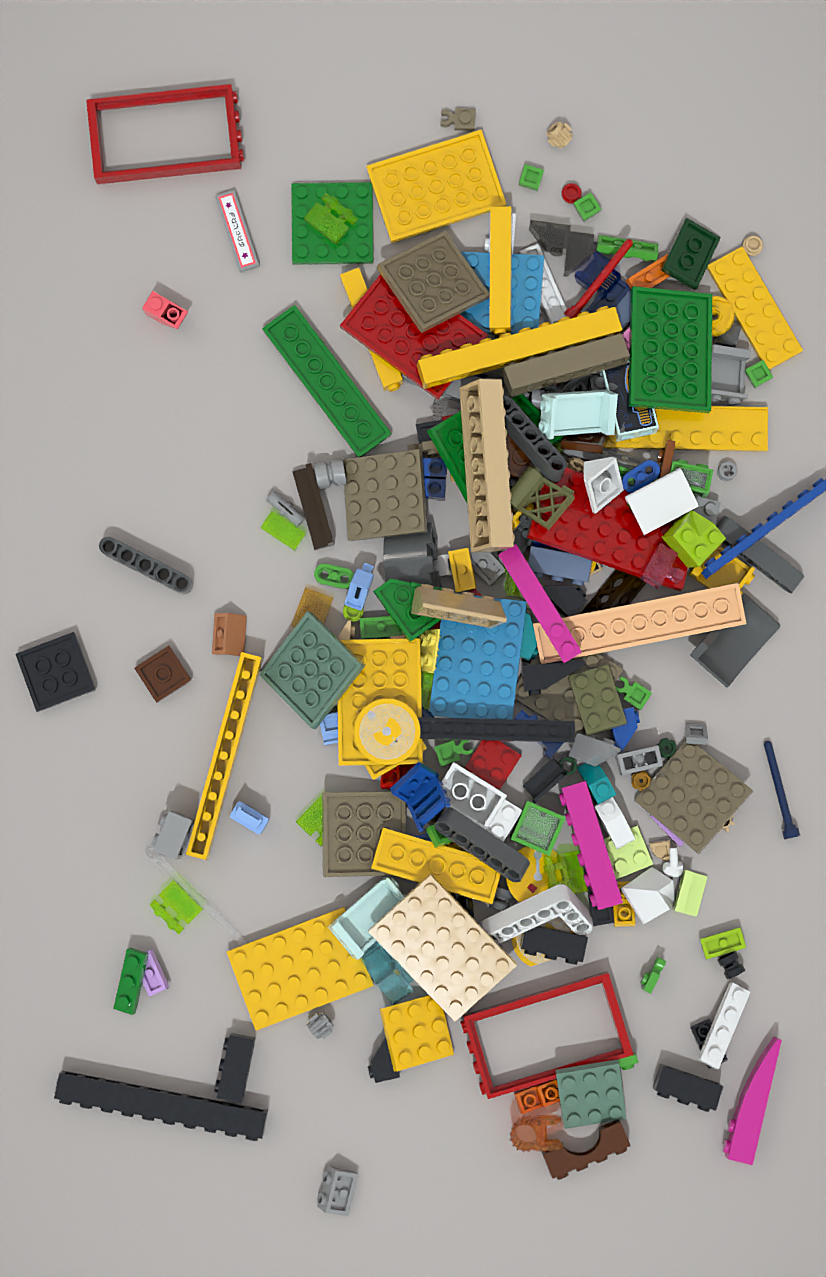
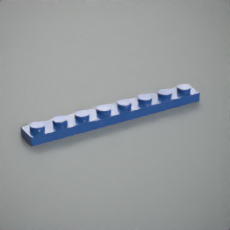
(760, 530)

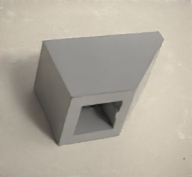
(593, 751)

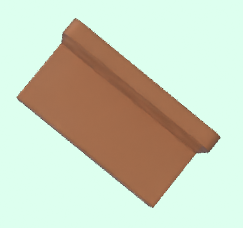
(228, 634)

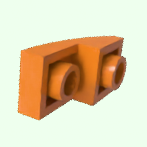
(537, 1096)

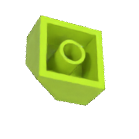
(693, 538)

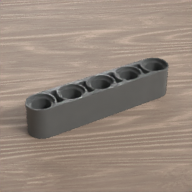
(536, 446)
(762, 557)
(137, 560)
(482, 844)

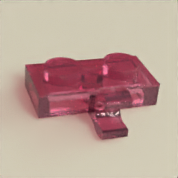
(660, 567)

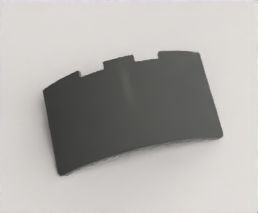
(412, 557)
(730, 649)

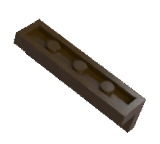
(313, 507)
(619, 595)

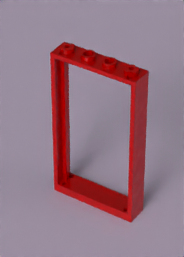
(163, 97)
(474, 1045)

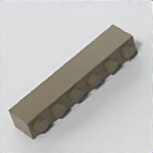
(565, 364)

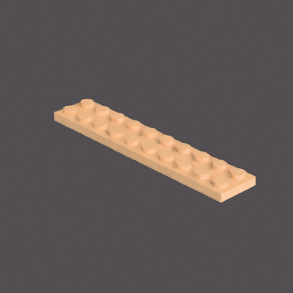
(649, 621)

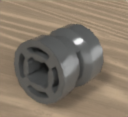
(503, 894)

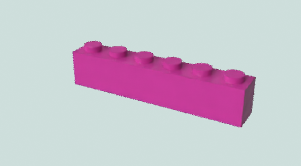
(591, 846)

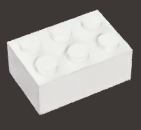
(472, 795)

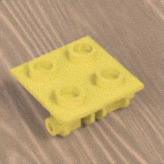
(428, 649)

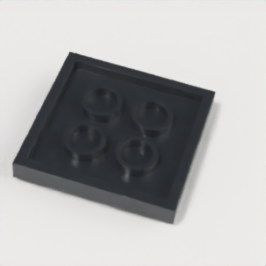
(55, 672)

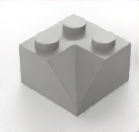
(173, 834)

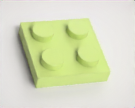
(630, 857)

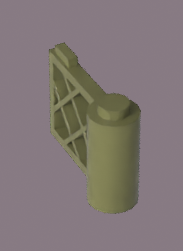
(527, 490)

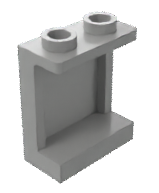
(728, 373)

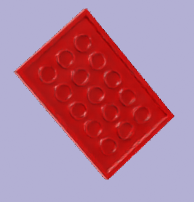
(390, 333)

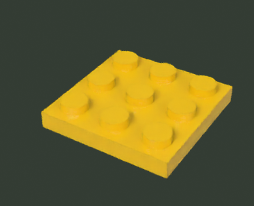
(416, 1032)

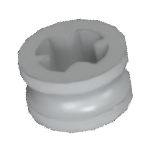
(720, 472)

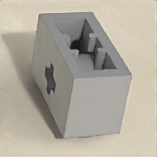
(639, 760)

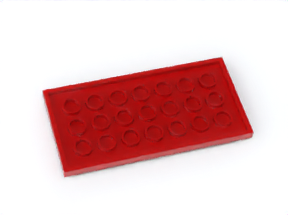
(604, 537)

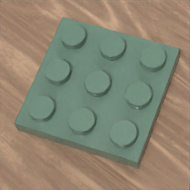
(591, 1094)

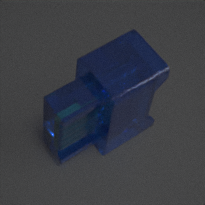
(594, 268)

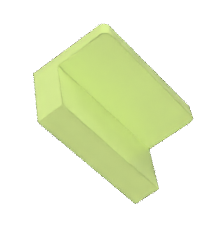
(689, 893)

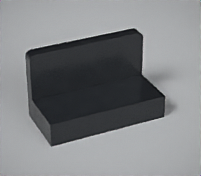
(544, 779)

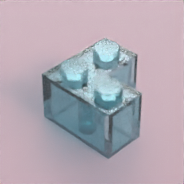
(387, 974)

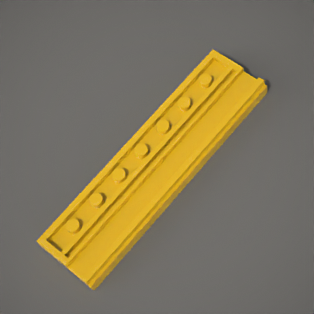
(720, 430)

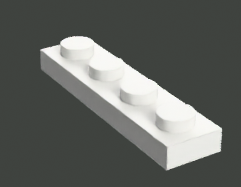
(723, 1025)

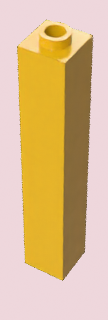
(500, 270)
(355, 289)

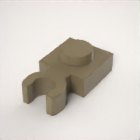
(462, 119)
(426, 447)

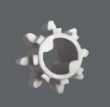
(320, 1025)

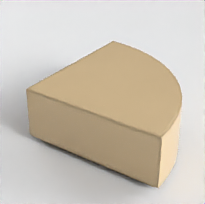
(661, 849)

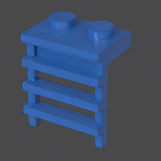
(422, 794)

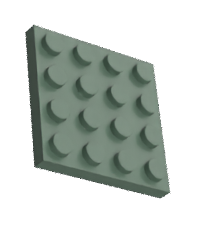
(312, 670)

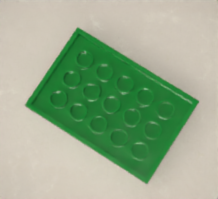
(670, 350)

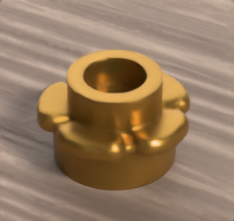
(640, 775)

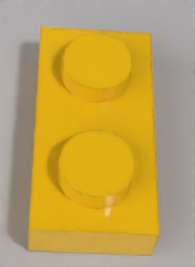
(462, 569)

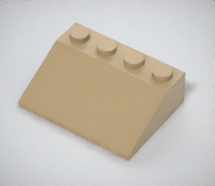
(457, 607)

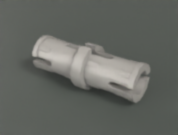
(274, 499)

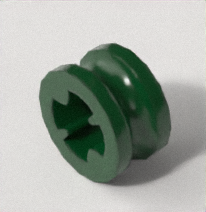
(569, 759)

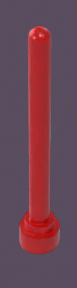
(575, 310)

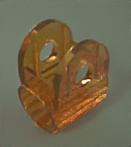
(539, 1125)

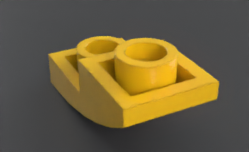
(623, 913)

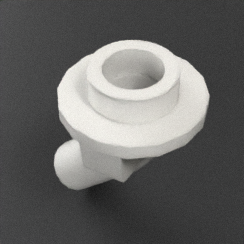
(673, 867)

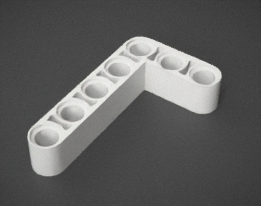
(538, 910)

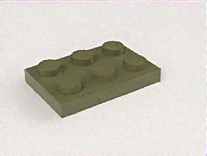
(597, 700)

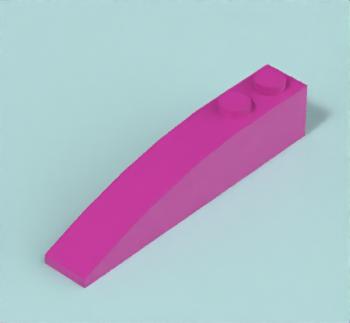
(540, 603)
(751, 1108)

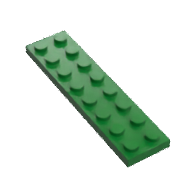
(326, 381)

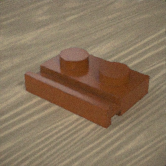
(665, 458)

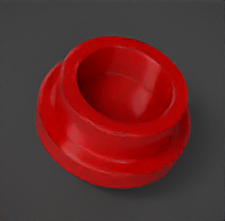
(571, 193)

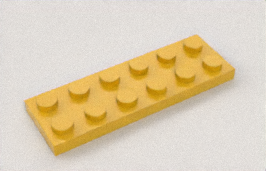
(754, 308)
(417, 858)

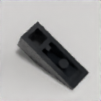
(542, 676)

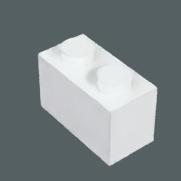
(504, 820)

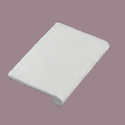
(662, 501)

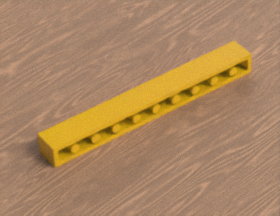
(518, 347)
(224, 756)

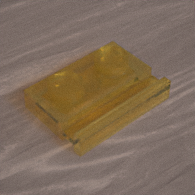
(313, 602)

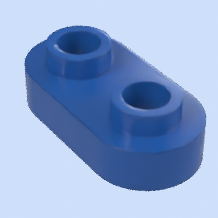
(640, 477)

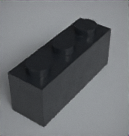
(554, 944)
(235, 1067)
(687, 1088)

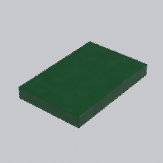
(690, 253)

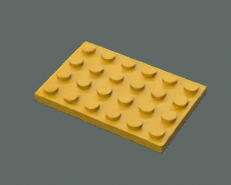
(436, 186)
(389, 673)
(296, 971)

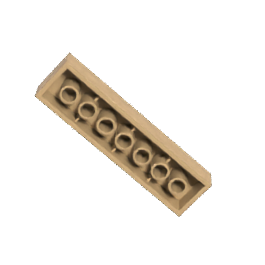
(486, 466)

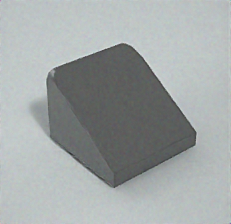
(729, 338)

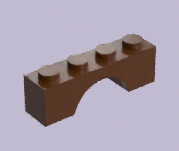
(610, 1140)

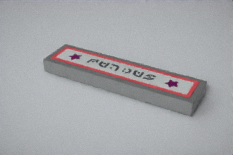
(237, 231)

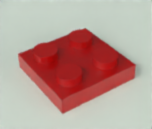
(493, 762)

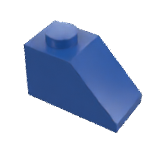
(623, 734)

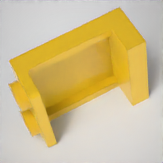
(731, 573)

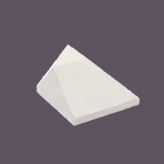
(602, 481)
(650, 894)

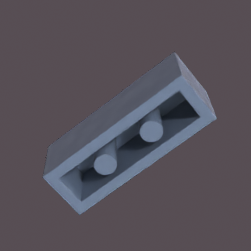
(559, 565)

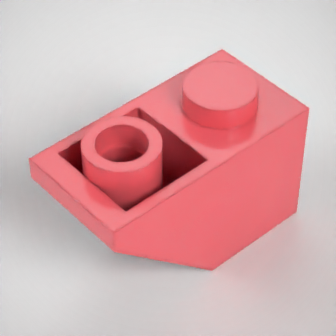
(164, 311)

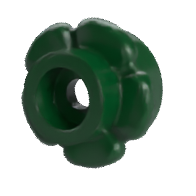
(671, 747)

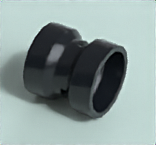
(731, 965)

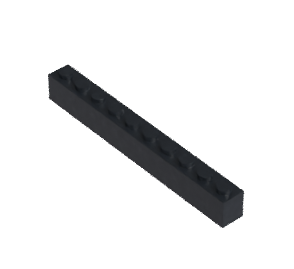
(161, 1104)

